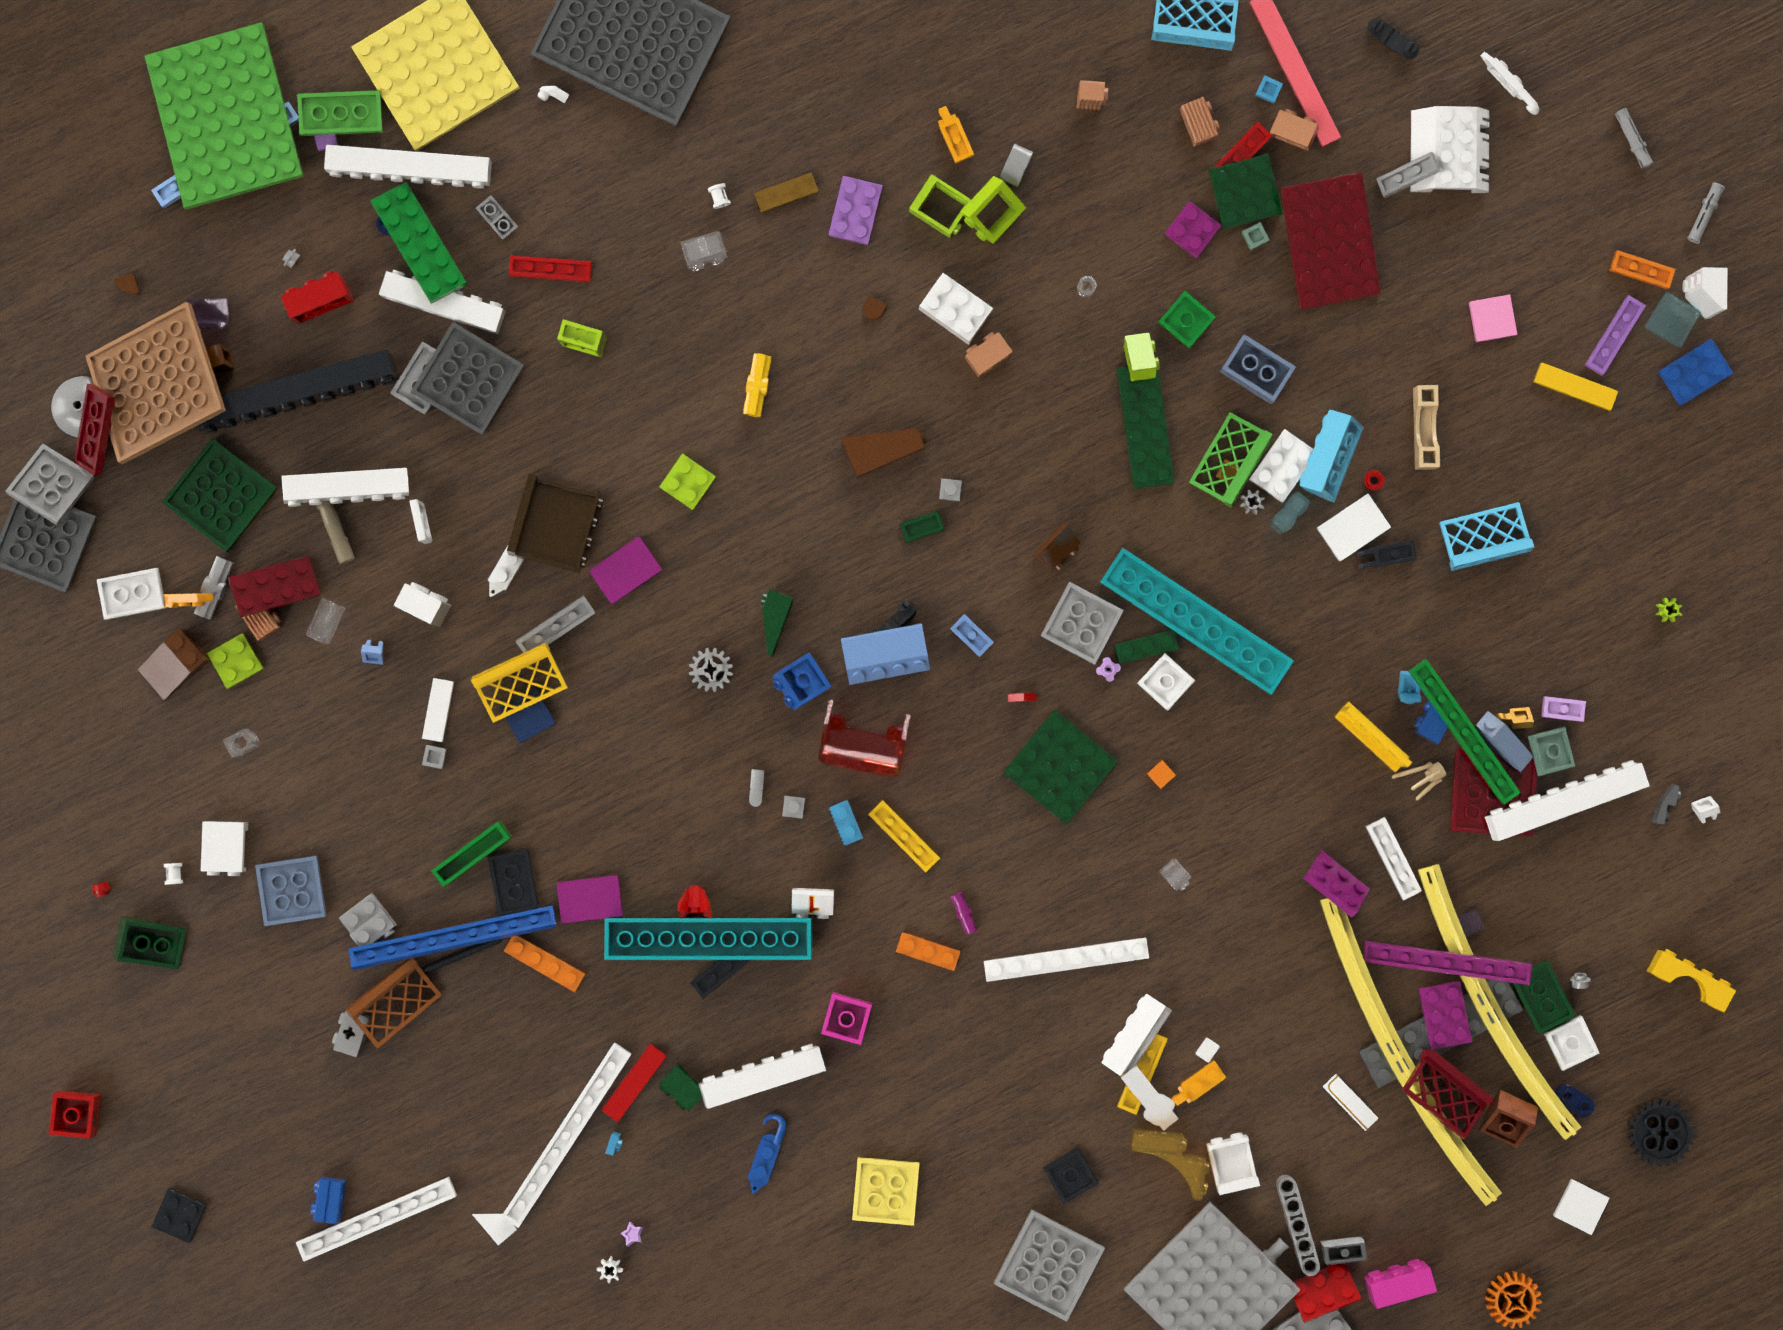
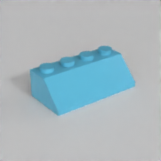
(1331, 455)

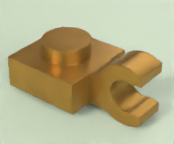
(1517, 718)

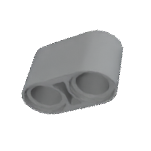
(1016, 165)

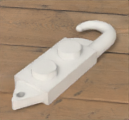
(1511, 83)
(504, 573)

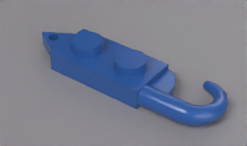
(766, 1154)

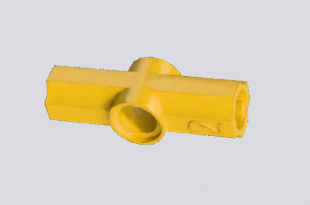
(757, 385)

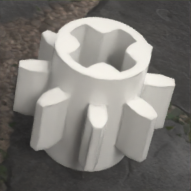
(610, 1275)

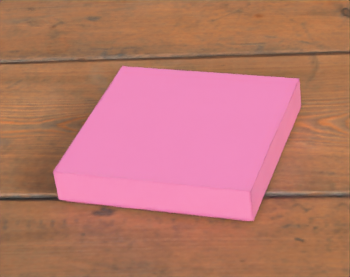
(1492, 318)

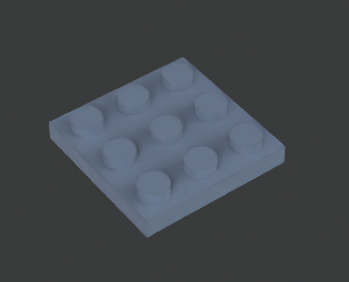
(291, 890)

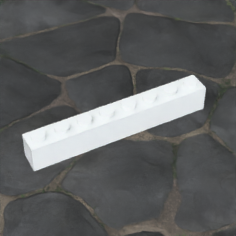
(408, 165)
(1566, 801)

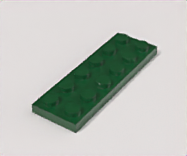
(1145, 430)

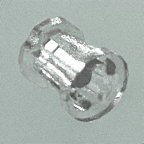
(1085, 280)

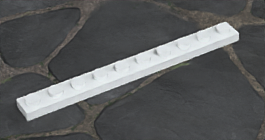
(566, 1135)

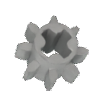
(1257, 500)

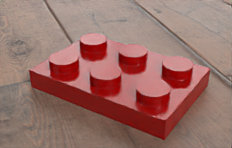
(1325, 1292)

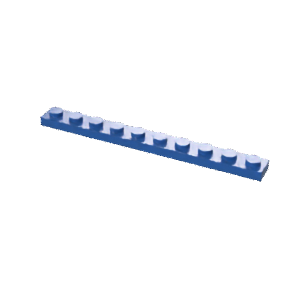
(452, 938)

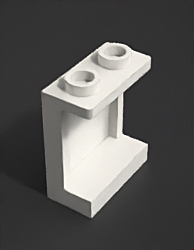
(223, 847)
(1232, 1163)

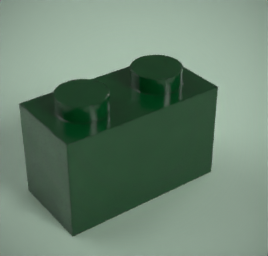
(681, 1087)

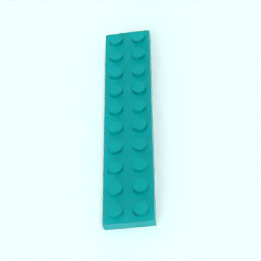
(1196, 621)

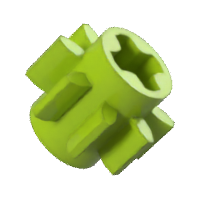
(1663, 612)

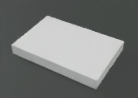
(1353, 527)
(131, 593)

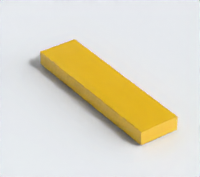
(1575, 386)
(904, 836)
(1147, 1066)

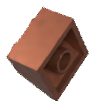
(1509, 1119)

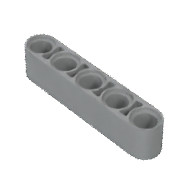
(1301, 1234)

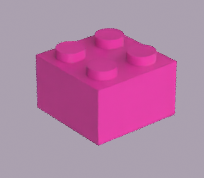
(846, 1018)

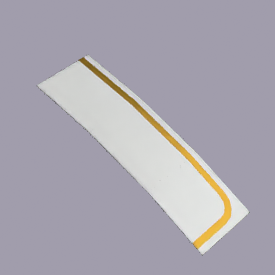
(1350, 1102)

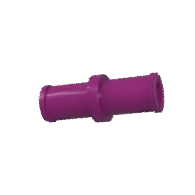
(963, 913)

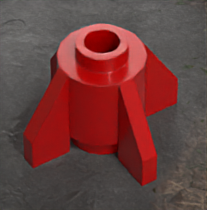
(694, 903)

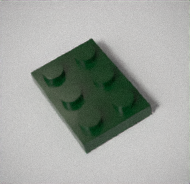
(1544, 999)

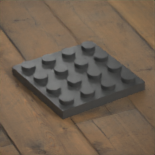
(467, 378)
(42, 549)

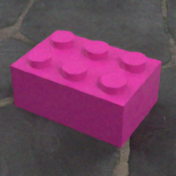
(1399, 1283)

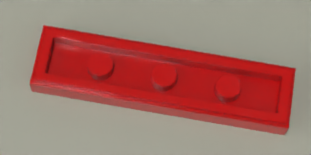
(550, 268)
(634, 1082)

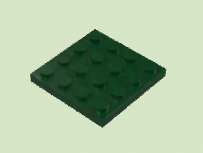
(219, 495)
(1060, 766)

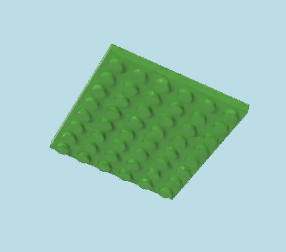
(223, 116)

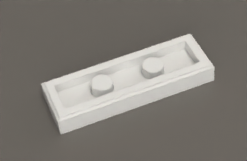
(438, 710)

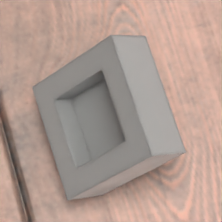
(950, 490)
(434, 756)
(793, 807)

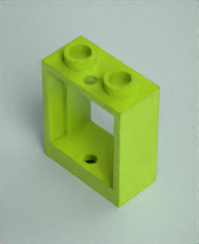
(923, 195)
(979, 202)
(577, 336)

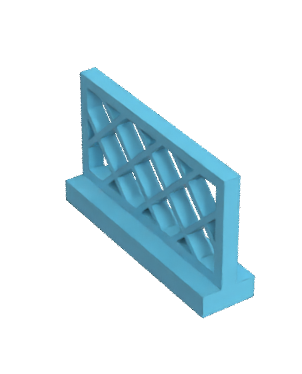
(1197, 36)
(1490, 553)

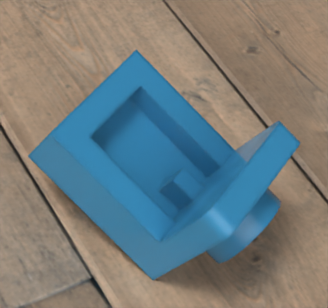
(1408, 689)

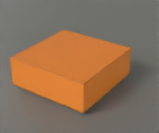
(1161, 774)

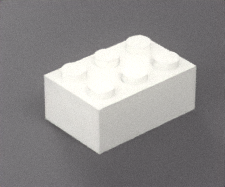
(955, 308)
(427, 607)

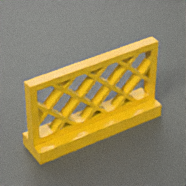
(513, 665)
(1372, 737)

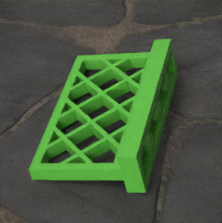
(1245, 470)

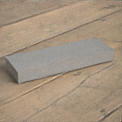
(1408, 174)

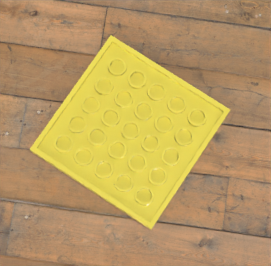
(435, 69)

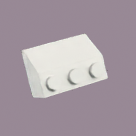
(1707, 290)

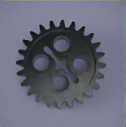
(1679, 1132)

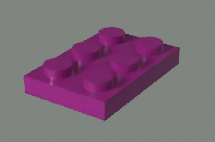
(1336, 883)
(1445, 1015)

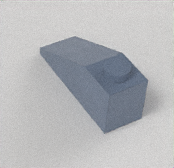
(1503, 741)

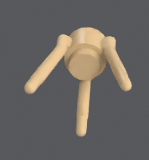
(1434, 773)

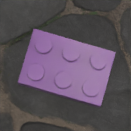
(855, 210)

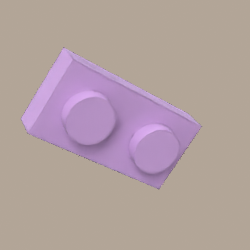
(1563, 709)

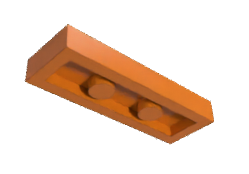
(1642, 269)
(928, 951)

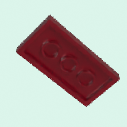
(94, 429)
(274, 586)

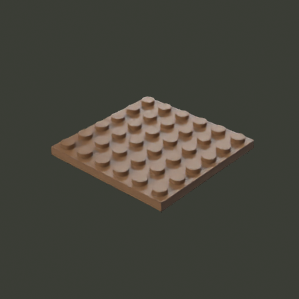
(158, 382)

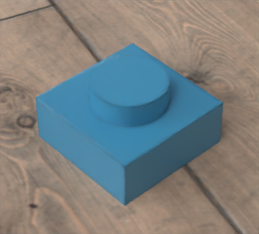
(1268, 89)
(614, 1143)

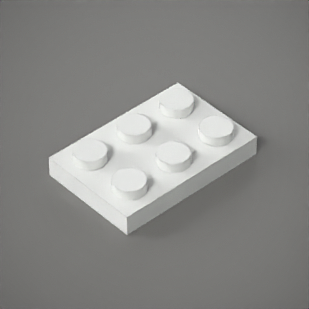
(1282, 466)

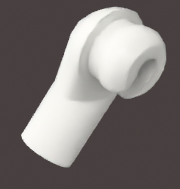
(546, 91)

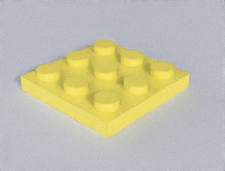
(885, 1191)

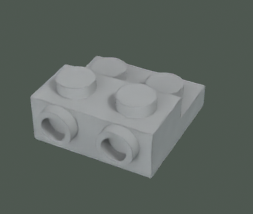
(368, 921)

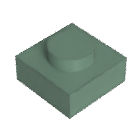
(1255, 236)

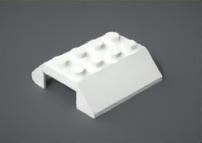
(1457, 145)

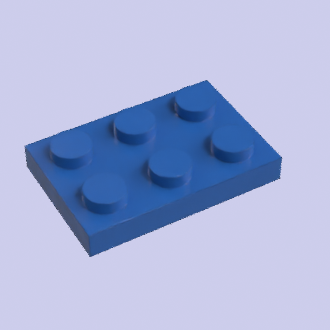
(1695, 372)

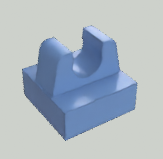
(373, 654)

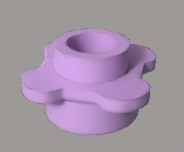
(1109, 675)

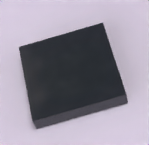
(1070, 1175)

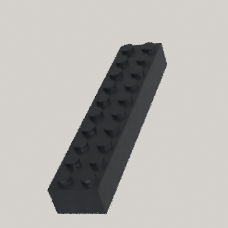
(303, 389)

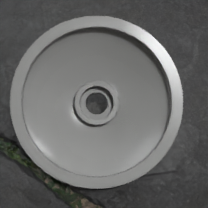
(64, 404)

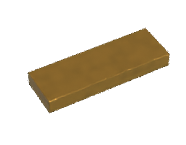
(786, 192)

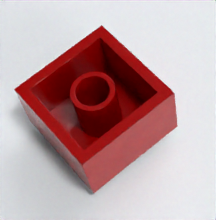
(74, 1114)

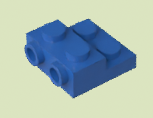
(800, 681)

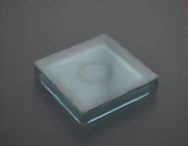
(1672, 319)

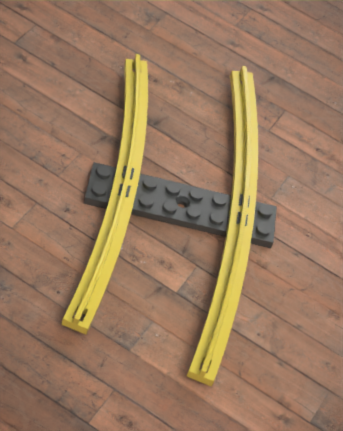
(1398, 1051)

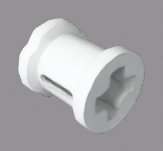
(719, 196)
(173, 873)

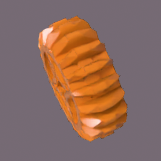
(1518, 1294)

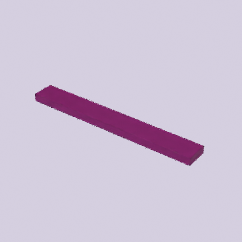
(1447, 962)

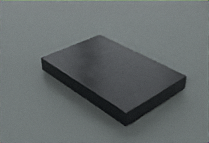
(513, 882)

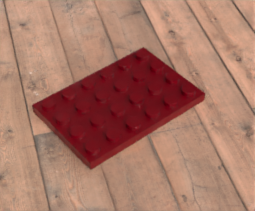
(1330, 240)

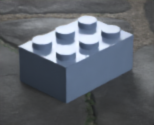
(1257, 369)

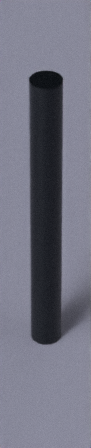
(459, 955)

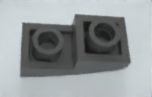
(1669, 797)

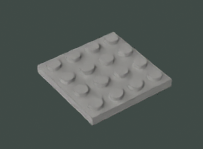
(1049, 1265)

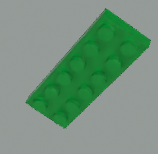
(418, 243)

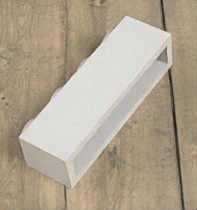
(1136, 1036)

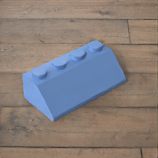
(885, 654)

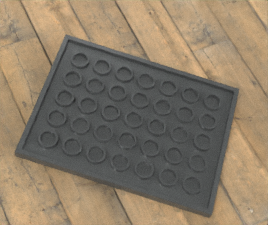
(634, 48)

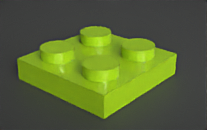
(687, 482)
(235, 661)

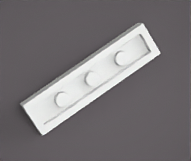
(1393, 858)

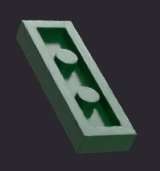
(1146, 647)

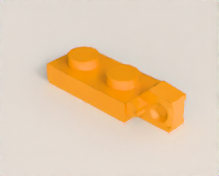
(954, 136)
(197, 599)
(1199, 1083)

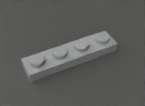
(557, 625)

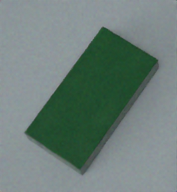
(922, 526)

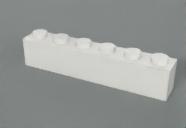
(454, 306)
(345, 486)
(762, 1076)

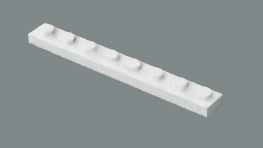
(1066, 959)
(376, 1219)

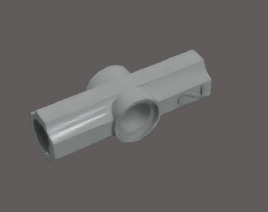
(215, 584)

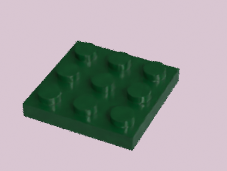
(1245, 191)

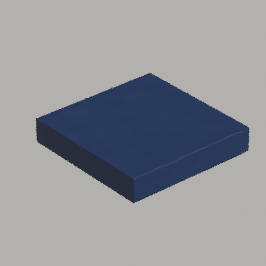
(529, 720)

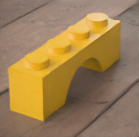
(1713, 992)

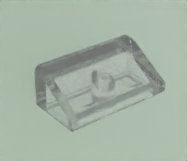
(325, 621)

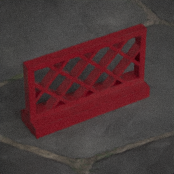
(1452, 1077)

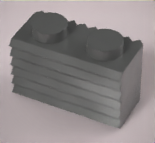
(1343, 1250)

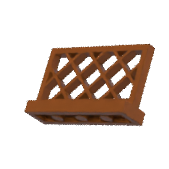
(380, 989)

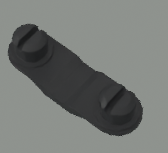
(1393, 39)
(901, 618)

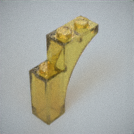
(1170, 1147)

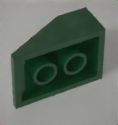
(775, 614)
(149, 943)

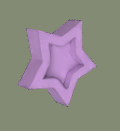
(632, 1234)

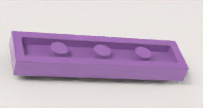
(1615, 335)

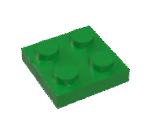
(1186, 319)

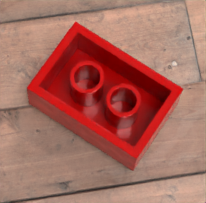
(317, 297)

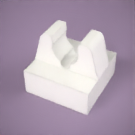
(1705, 808)

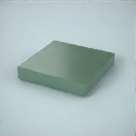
(1551, 751)

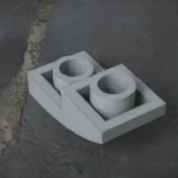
(496, 217)

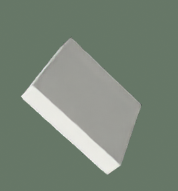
(421, 521)
(1166, 681)
(1571, 1043)
(1581, 1206)

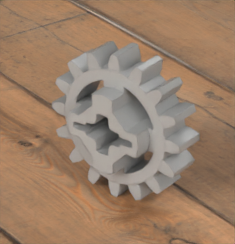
(702, 671)

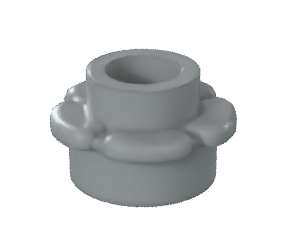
(290, 258)
(1580, 981)

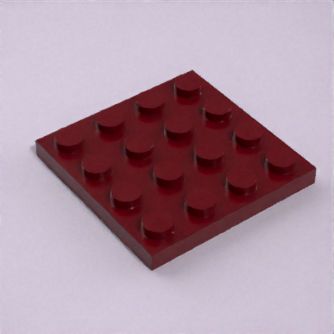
(1474, 798)

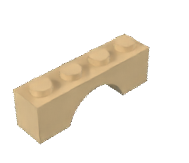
(1425, 439)

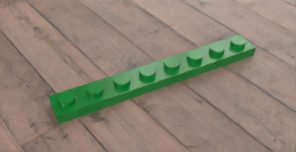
(1464, 731)

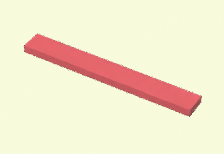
(1295, 69)

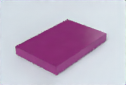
(625, 570)
(589, 899)

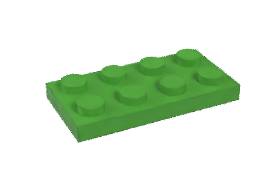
(339, 113)

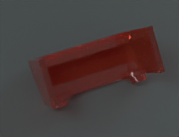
(860, 748)

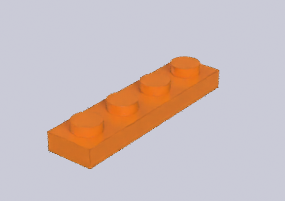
(544, 962)

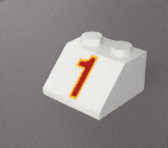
(812, 901)

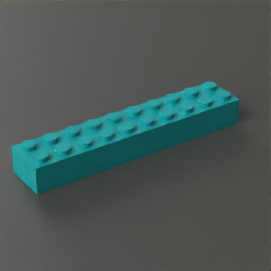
(708, 939)

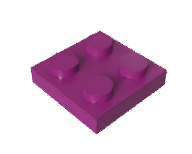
(1192, 229)

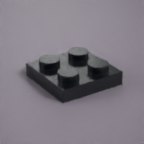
(179, 1215)

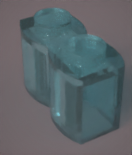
(1292, 508)

